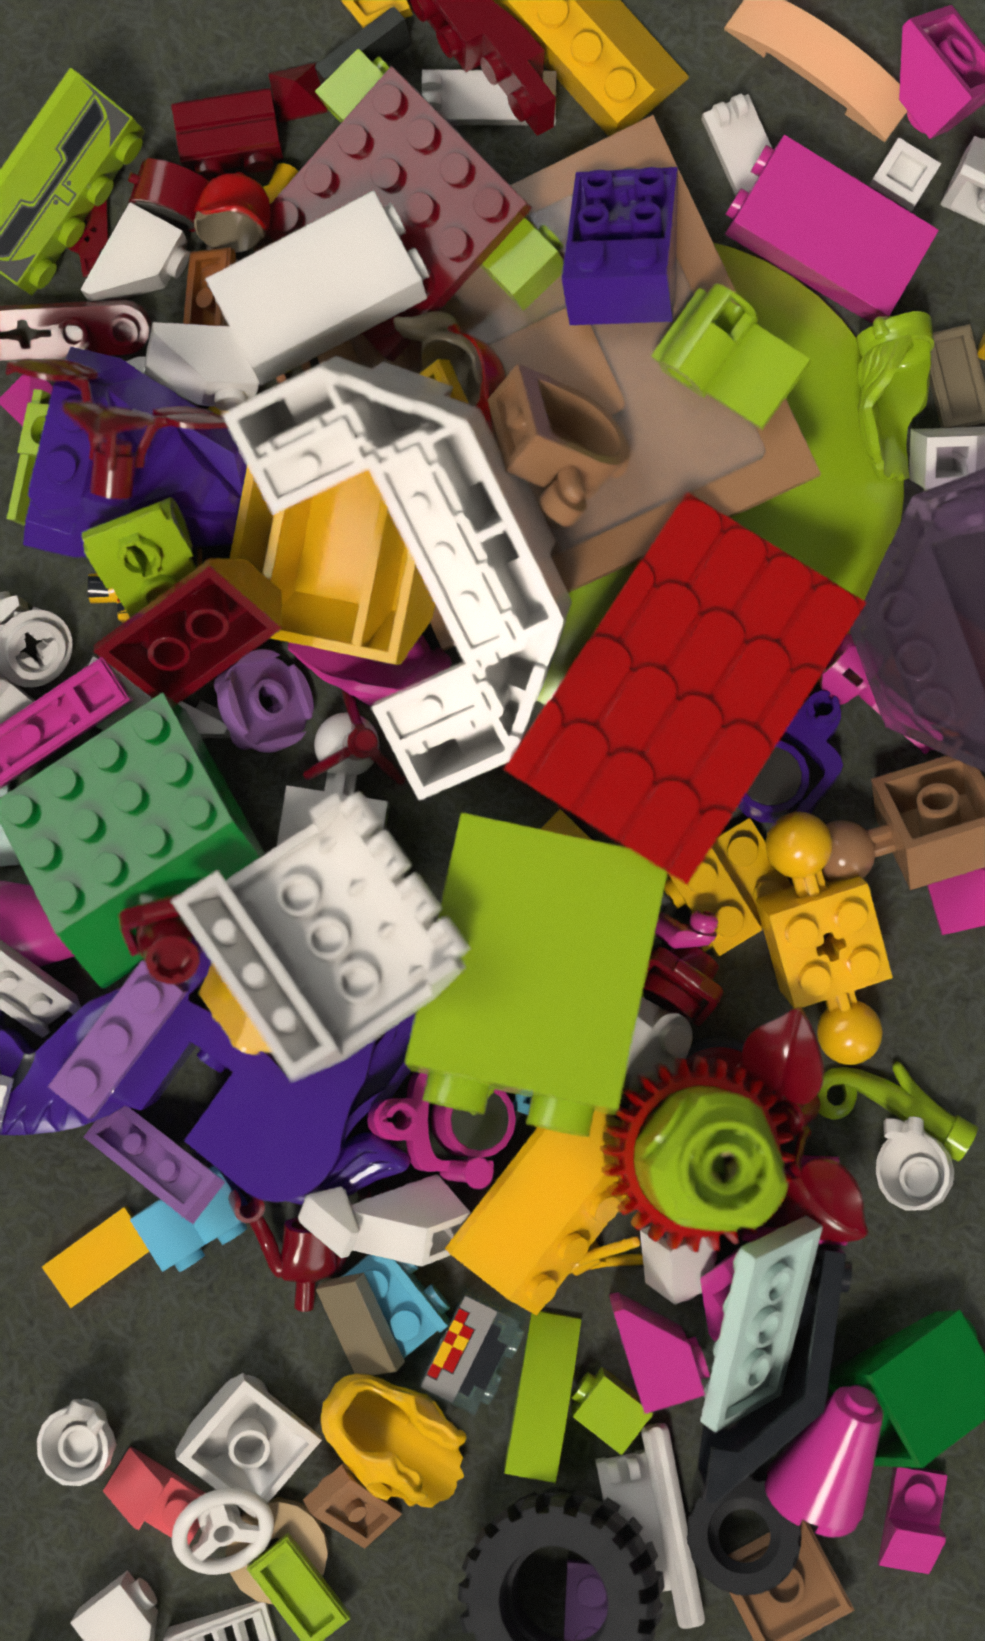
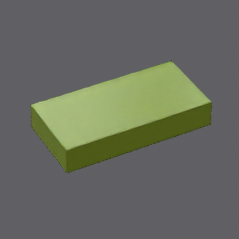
(298, 1590)

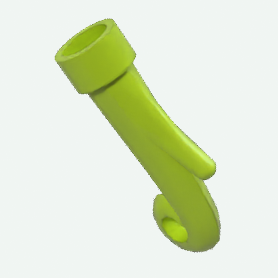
(903, 1101)

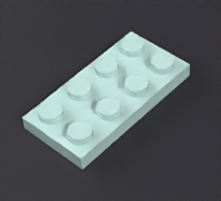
(760, 1322)

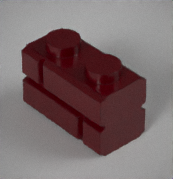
(228, 133)

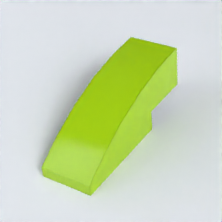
(543, 1396)

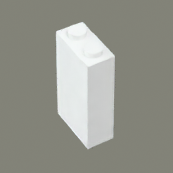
(319, 286)

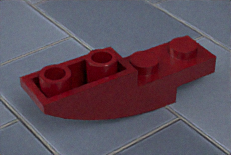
(508, 54)

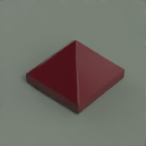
(295, 93)

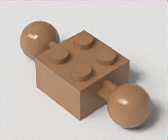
(925, 817)

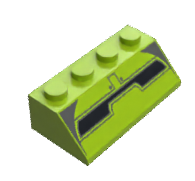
(59, 176)

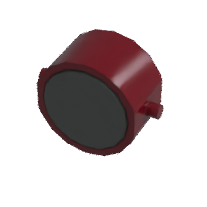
(167, 192)

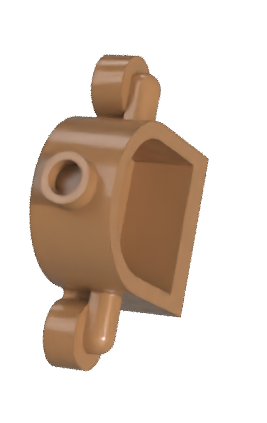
(556, 440)

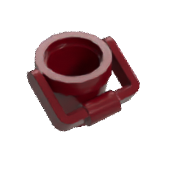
(162, 940)
(682, 982)

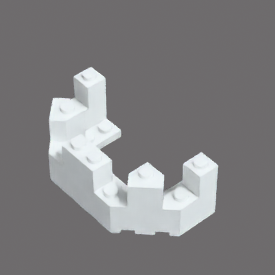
(466, 528)

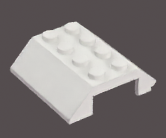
(326, 937)

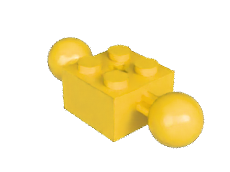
(818, 968)

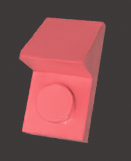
(150, 1493)

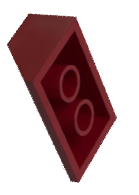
(195, 629)

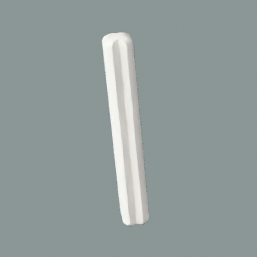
(673, 1525)

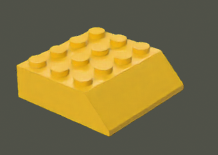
(338, 569)

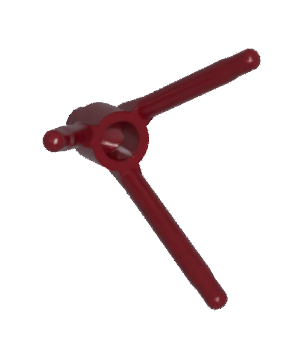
(357, 746)

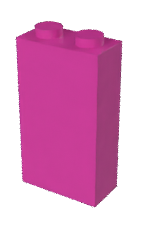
(829, 230)

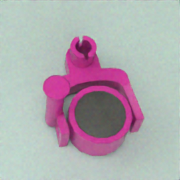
(454, 1130)

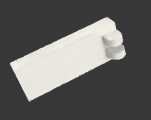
(471, 98)
(736, 139)
(31, 993)
(629, 1484)

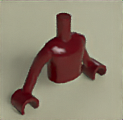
(303, 1255)

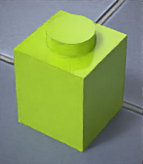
(609, 1409)

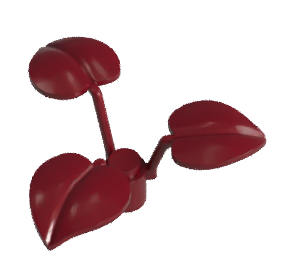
(112, 458)
(791, 1064)

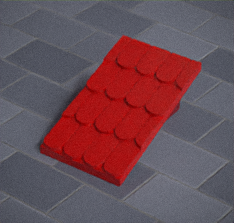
(685, 687)

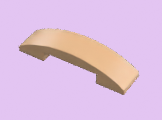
(822, 59)

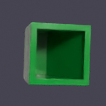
(927, 1386)

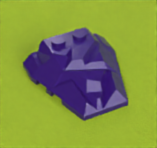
(192, 466)

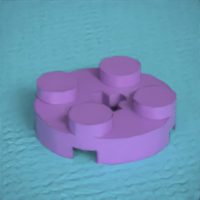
(240, 704)

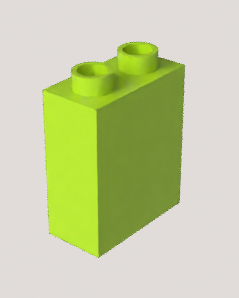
(549, 974)

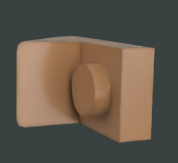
(350, 1508)

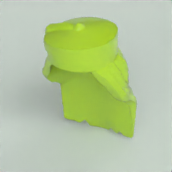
(893, 387)

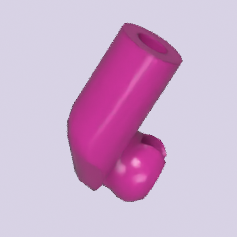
(697, 933)

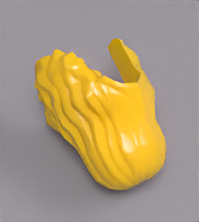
(393, 1440)

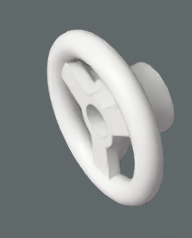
(221, 1526)

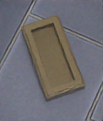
(957, 379)
(360, 1325)

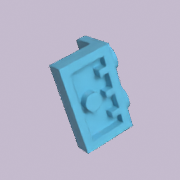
(405, 1303)

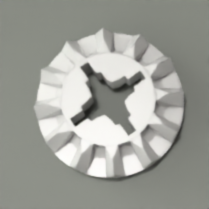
(52, 652)

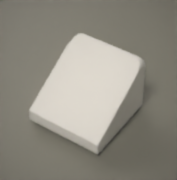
(331, 1220)

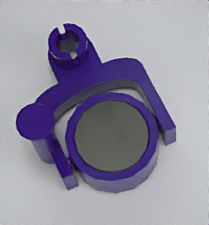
(785, 775)

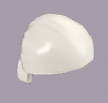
(913, 1166)
(76, 1443)

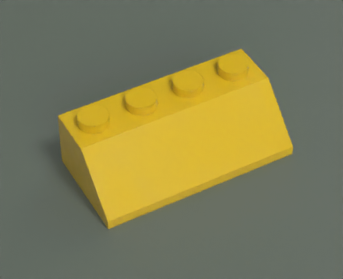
(601, 57)
(540, 1215)

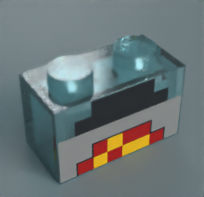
(471, 1351)

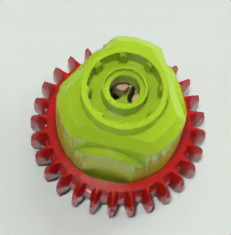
(698, 1154)

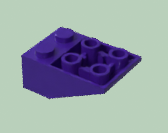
(622, 247)

